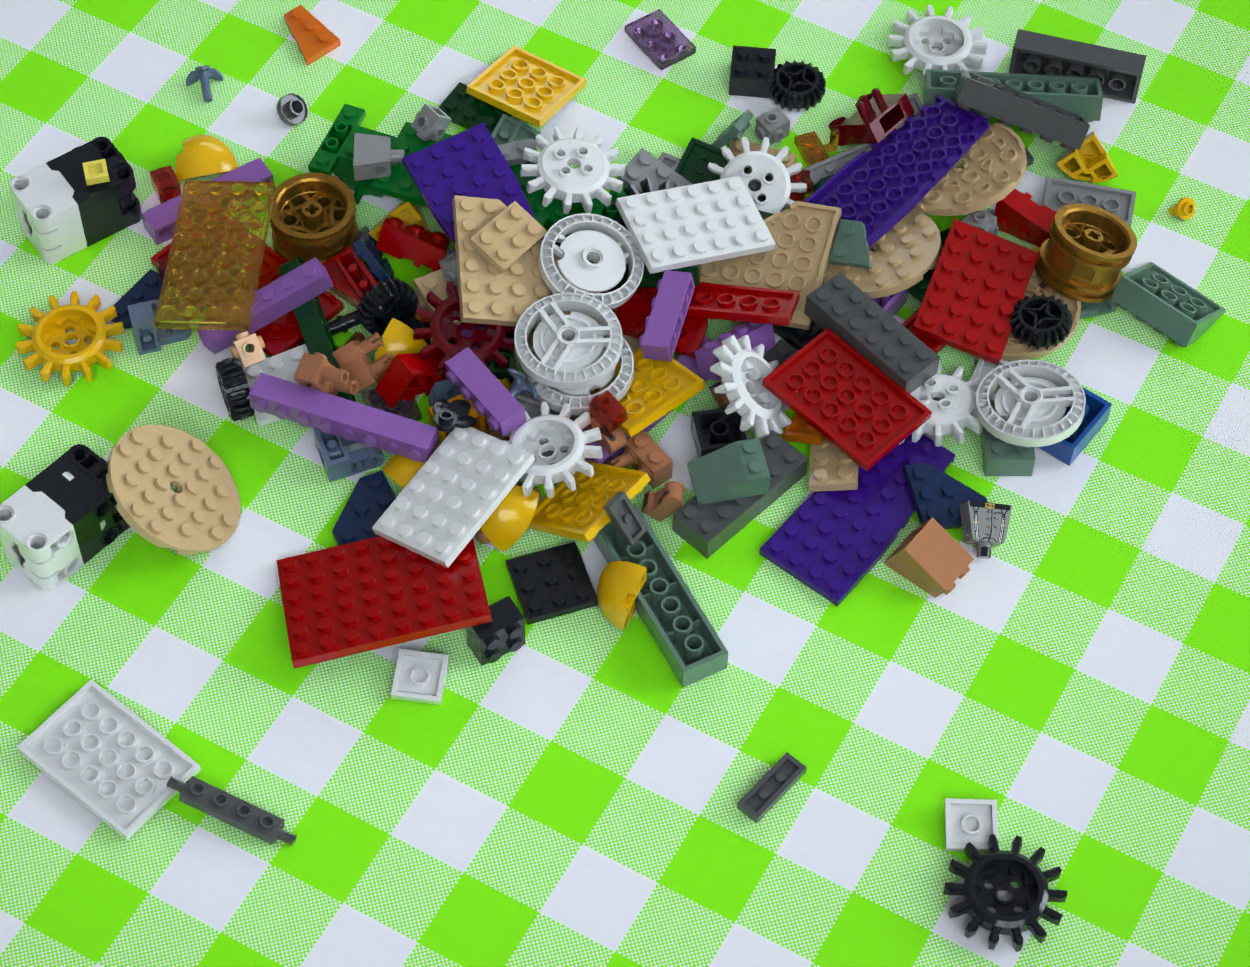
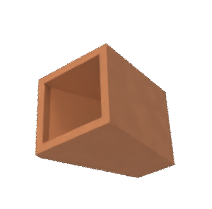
(930, 559)

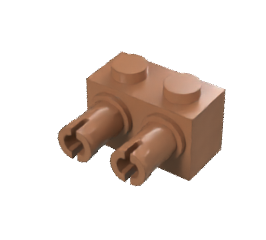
(357, 362)
(319, 374)
(647, 457)

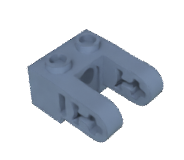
(146, 336)
(339, 462)

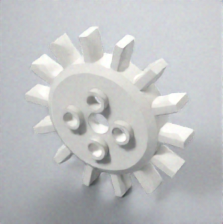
(935, 32)
(762, 164)
(577, 183)
(745, 369)
(955, 408)
(559, 435)

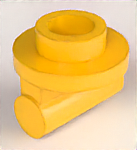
(1183, 209)

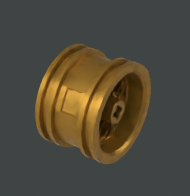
(313, 217)
(1085, 252)

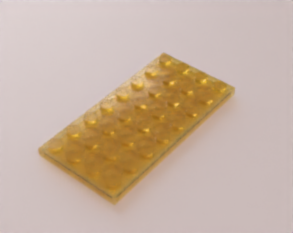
(215, 255)

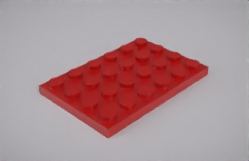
(975, 291)
(847, 399)

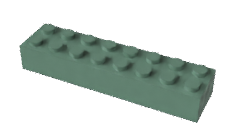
(1072, 93)
(668, 606)

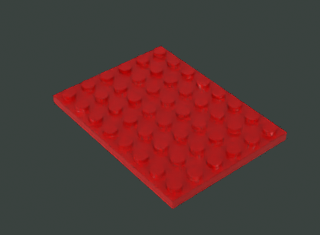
(375, 598)

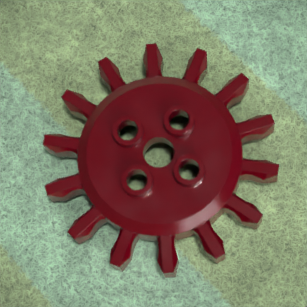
(443, 330)

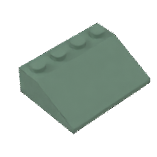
(1166, 303)

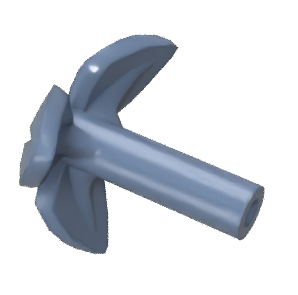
(204, 73)
(520, 386)

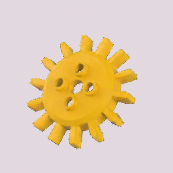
(52, 332)

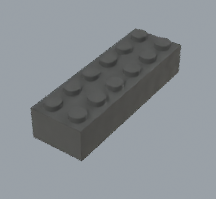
(1051, 55)
(1021, 110)
(872, 332)
(714, 524)

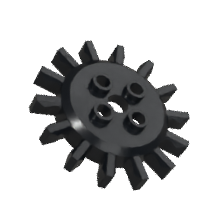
(1001, 870)

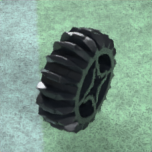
(797, 85)
(384, 302)
(1041, 321)
(234, 388)

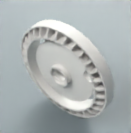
(594, 240)
(571, 362)
(581, 397)
(1031, 402)

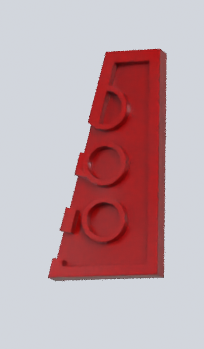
(690, 338)

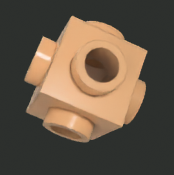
(255, 352)

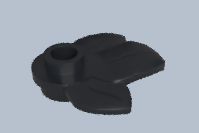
(452, 415)

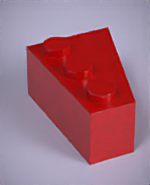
(1024, 218)
(413, 243)
(349, 276)
(409, 377)

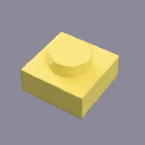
(96, 172)

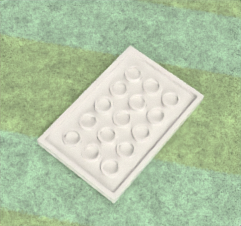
(695, 224)
(453, 494)
(108, 759)

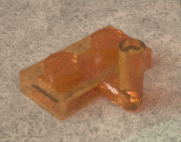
(812, 148)

